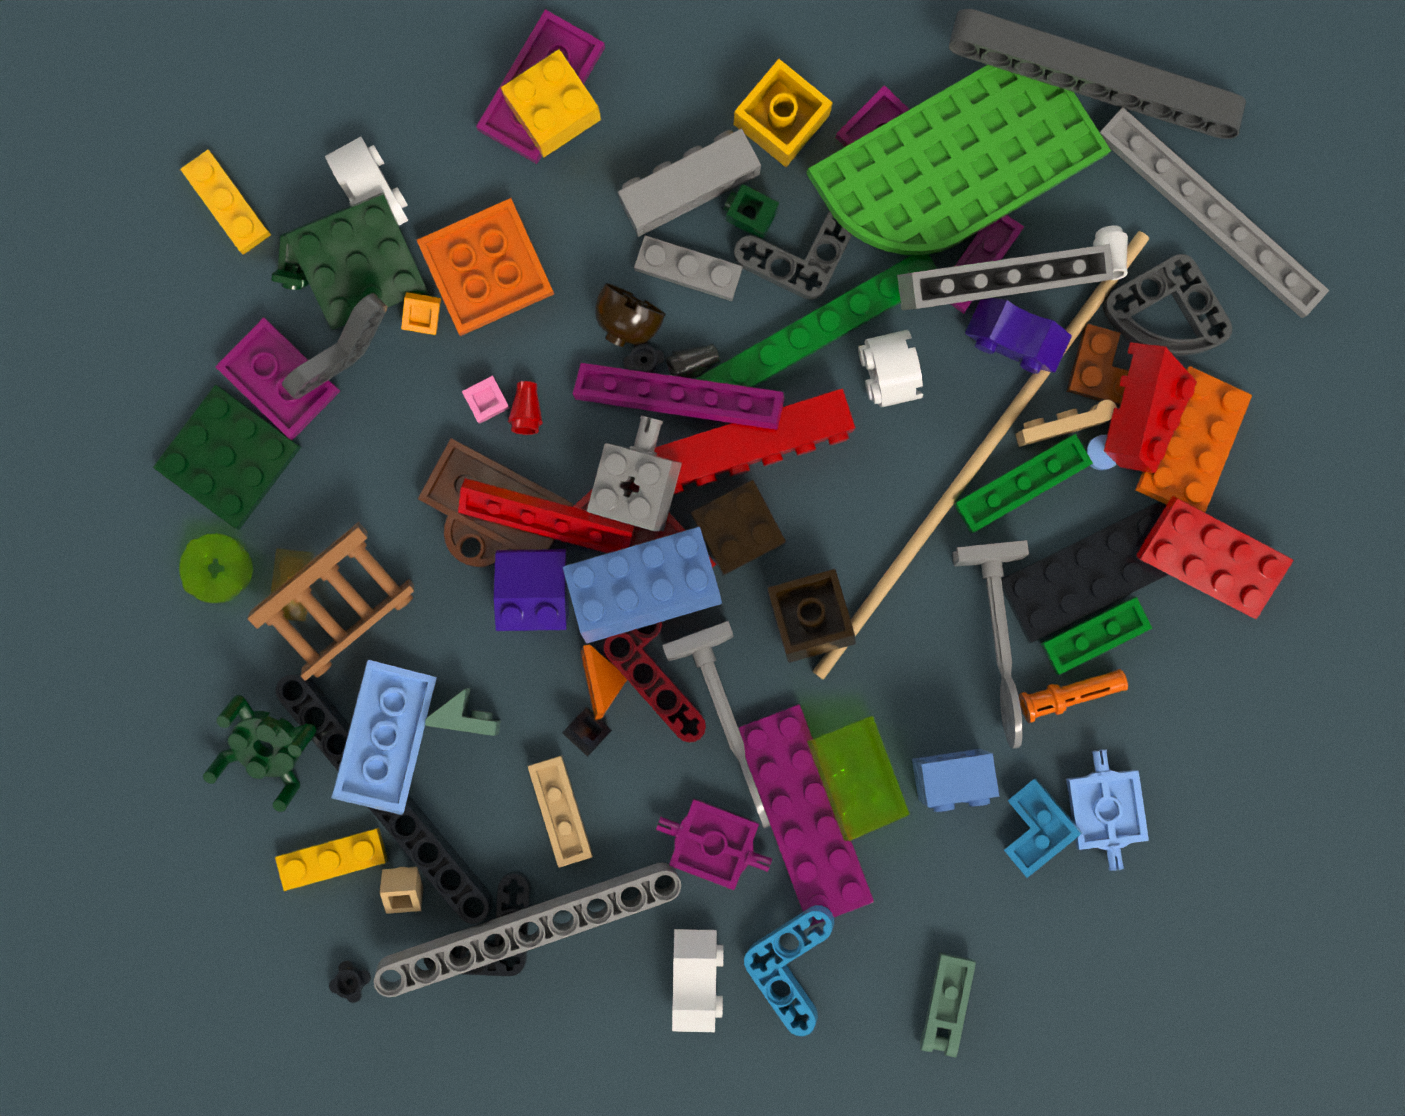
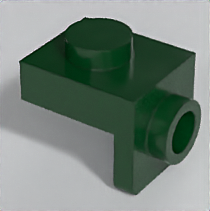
(289, 269)

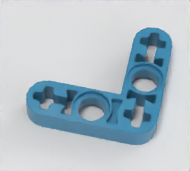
(778, 970)

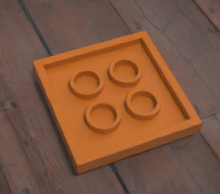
(485, 267)

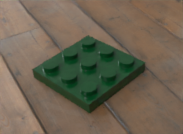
(356, 255)
(227, 457)

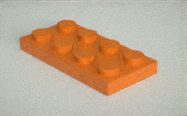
(1198, 444)

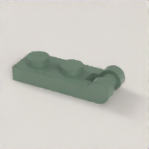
(948, 1003)

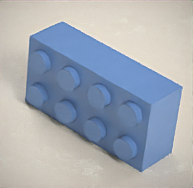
(642, 585)

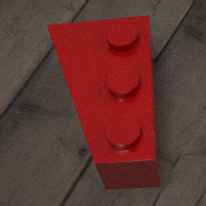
(1150, 408)

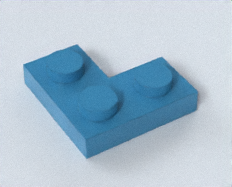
(1048, 832)

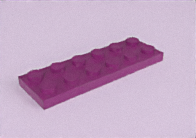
(800, 814)

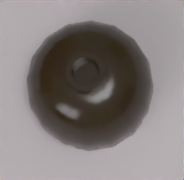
(626, 316)

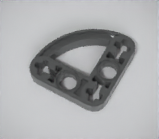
(1168, 285)

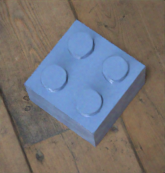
(955, 778)

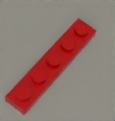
(543, 517)

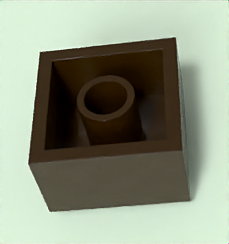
(738, 527)
(812, 615)

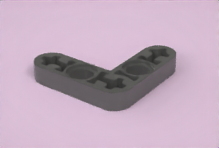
(810, 266)
(350, 347)

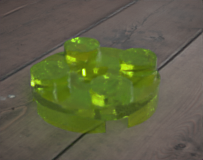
(201, 553)

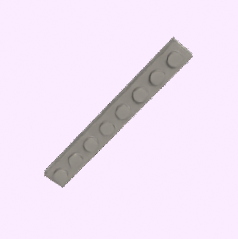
(1213, 213)

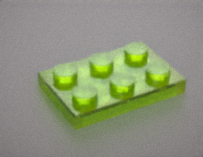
(858, 778)

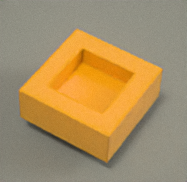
(421, 313)

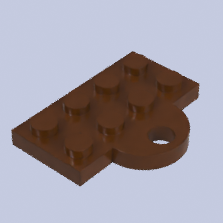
(443, 494)

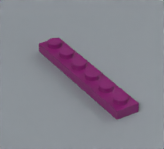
(679, 396)

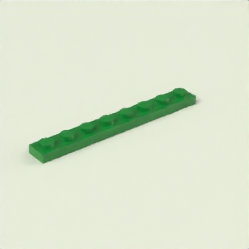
(818, 327)

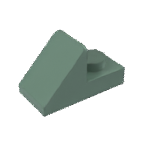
(454, 717)

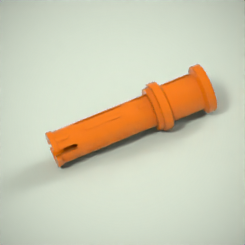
(1057, 698)

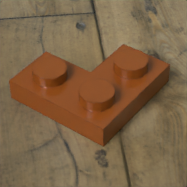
(1093, 369)

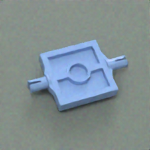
(1107, 809)

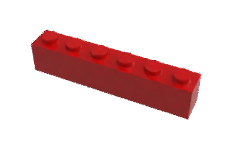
(738, 445)

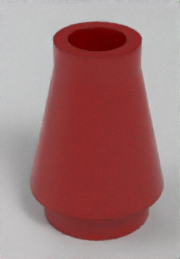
(525, 411)

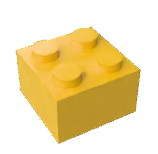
(551, 103)
(782, 113)

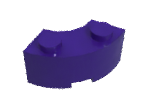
(1018, 335)

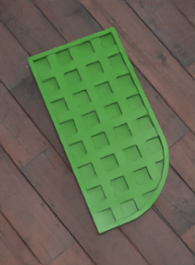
(958, 162)

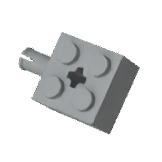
(641, 465)

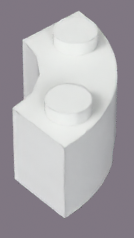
(361, 178)
(695, 980)

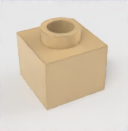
(401, 890)

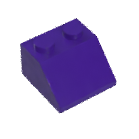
(530, 590)

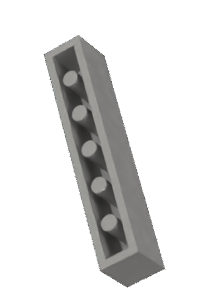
(1005, 277)

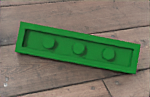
(1023, 483)

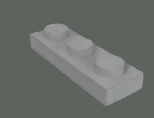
(688, 268)

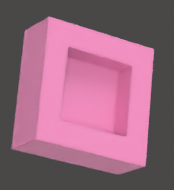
(485, 399)

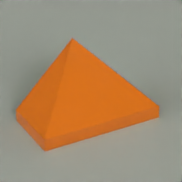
(602, 679)

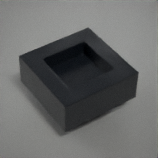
(586, 731)

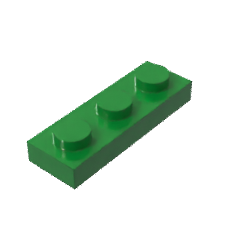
(1096, 635)

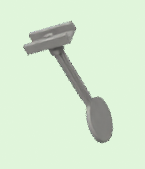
(991, 558)
(700, 647)

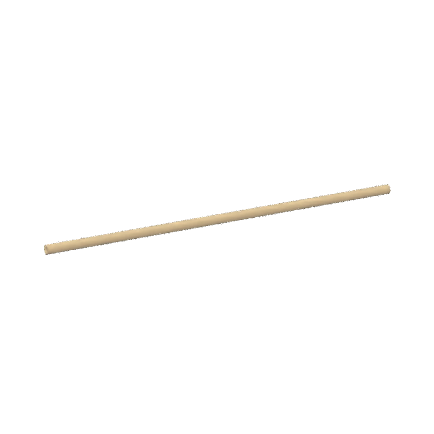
(973, 465)

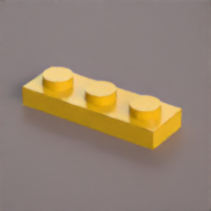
(225, 202)
(331, 859)

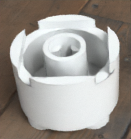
(892, 369)

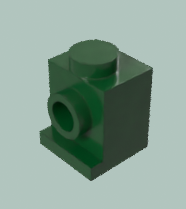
(748, 198)

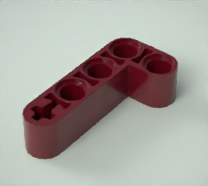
(660, 682)

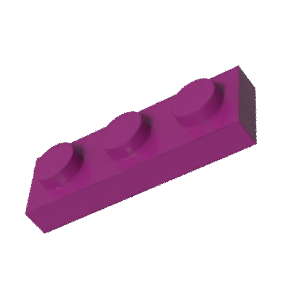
(988, 246)

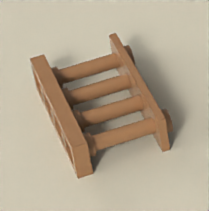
(325, 567)

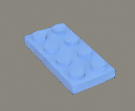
(384, 737)

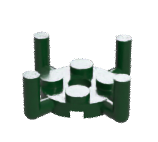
(260, 761)

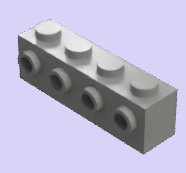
(689, 182)

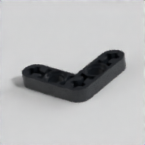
(500, 967)

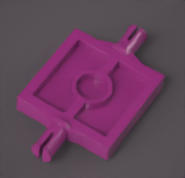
(714, 844)

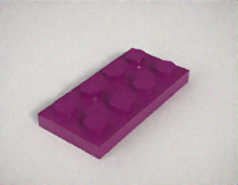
(547, 37)

